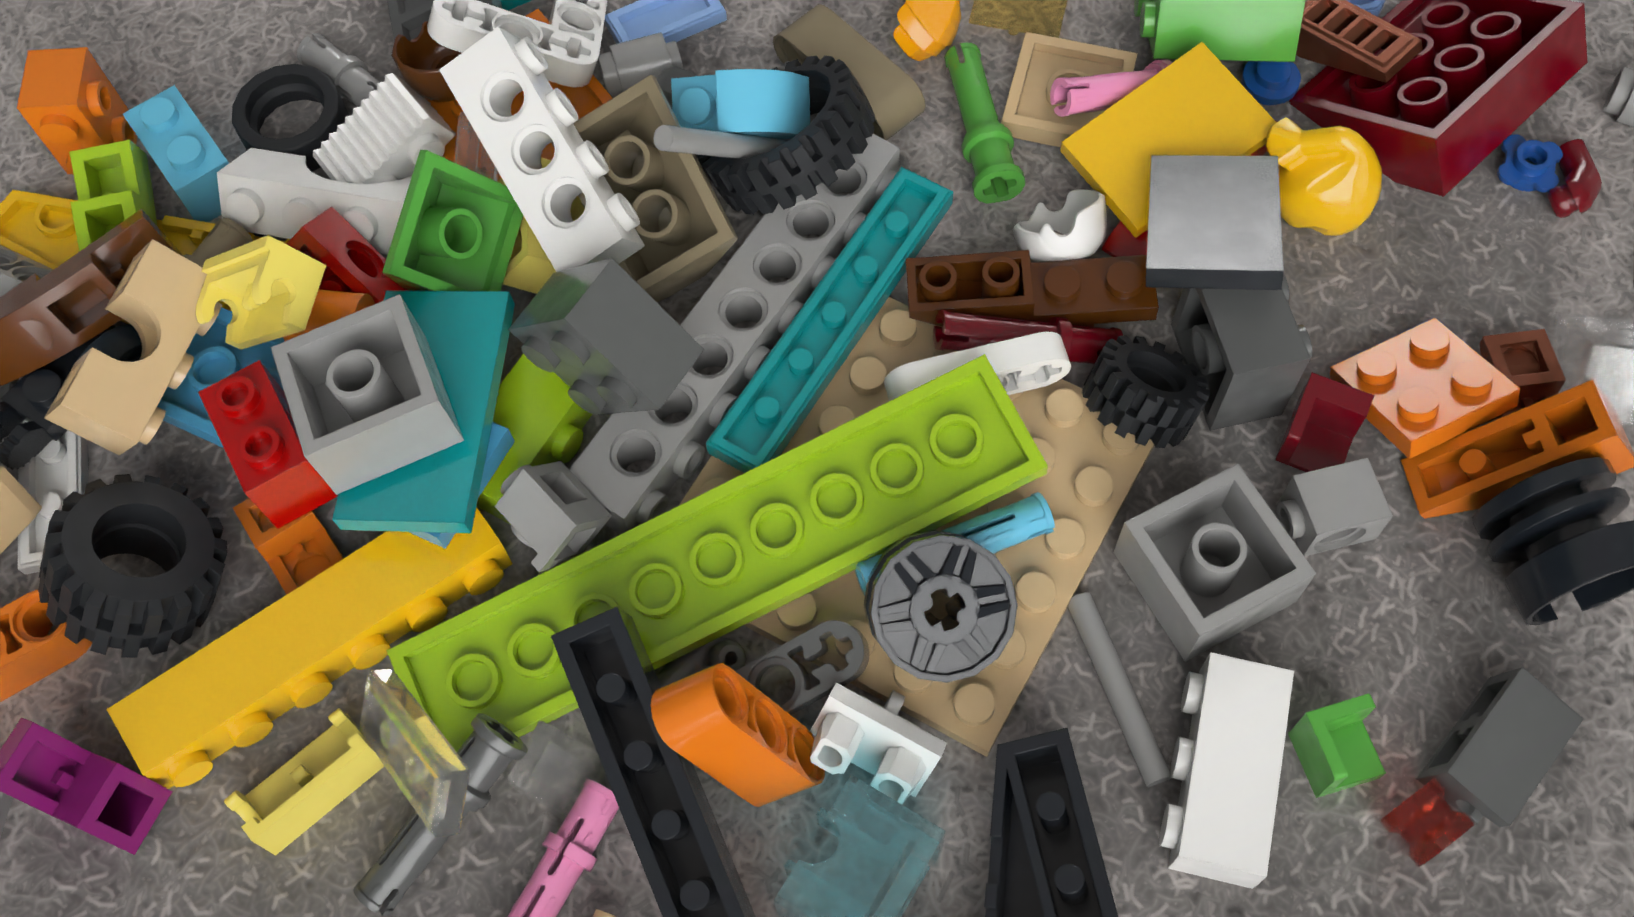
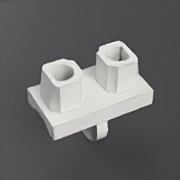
(875, 740)

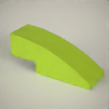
(110, 187)

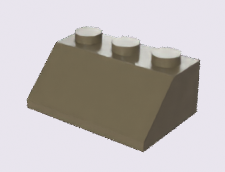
(669, 191)

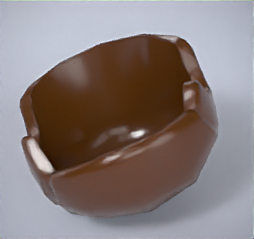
(421, 63)

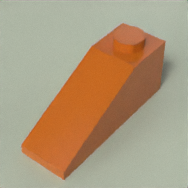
(1502, 453)

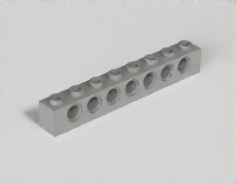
(735, 296)

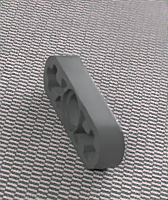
(813, 647)

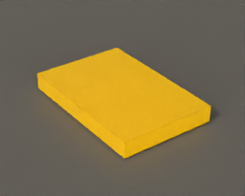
(1181, 110)

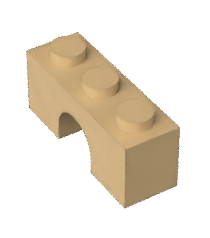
(118, 399)

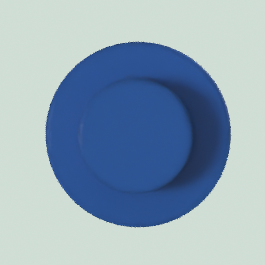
(1271, 81)

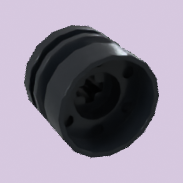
(1564, 534)

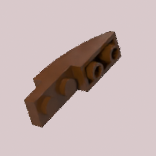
(1015, 288)
(68, 305)

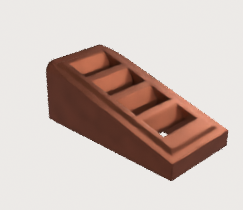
(1335, 28)

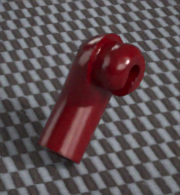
(1581, 179)

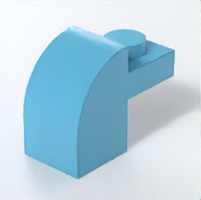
(744, 102)

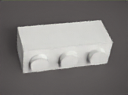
(1228, 770)

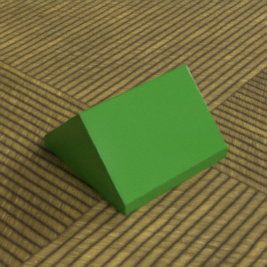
(452, 230)

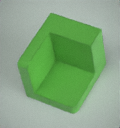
(1337, 746)

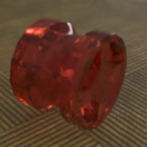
(1427, 822)

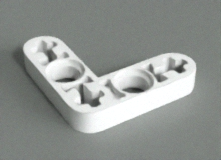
(568, 50)

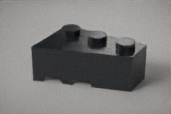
(1043, 835)

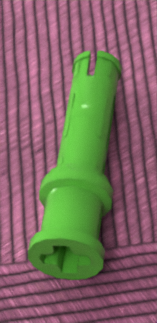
(986, 141)

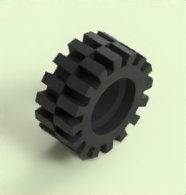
(1145, 391)

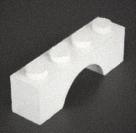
(279, 195)

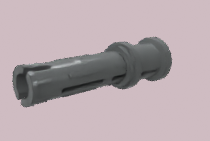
(487, 755)

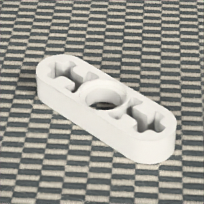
(1018, 362)

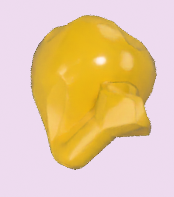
(1325, 176)

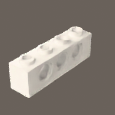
(484, 85)

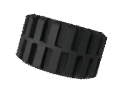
(122, 608)

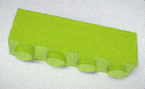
(541, 421)

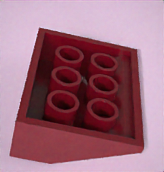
(1461, 95)

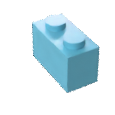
(181, 150)

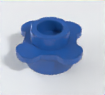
(1526, 176)

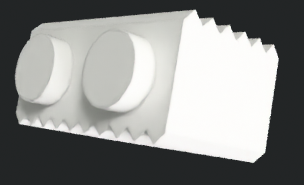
(384, 136)

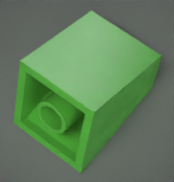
(1227, 27)

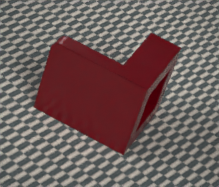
(1323, 424)

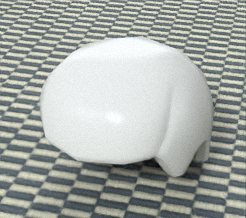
(1080, 220)

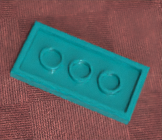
(442, 490)

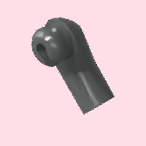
(715, 652)

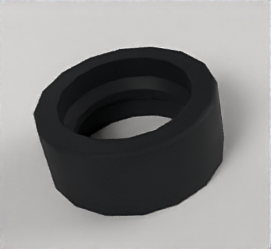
(280, 86)

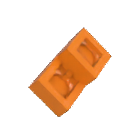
(293, 551)

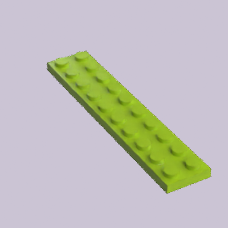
(732, 550)

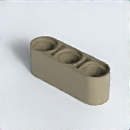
(888, 88)

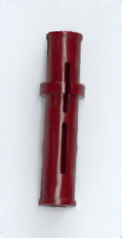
(970, 331)

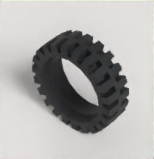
(808, 157)

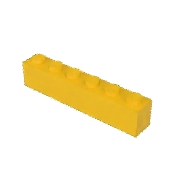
(299, 647)

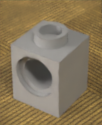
(1334, 507)

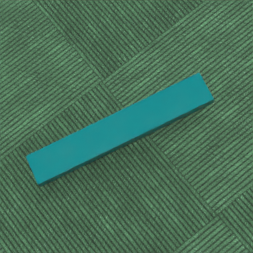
(830, 323)

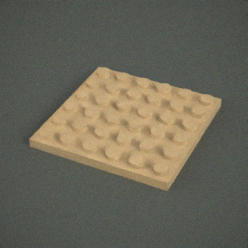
(1084, 487)

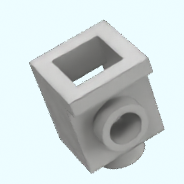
(551, 512)

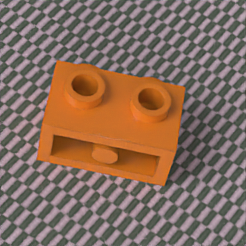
(71, 102)

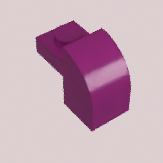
(79, 786)

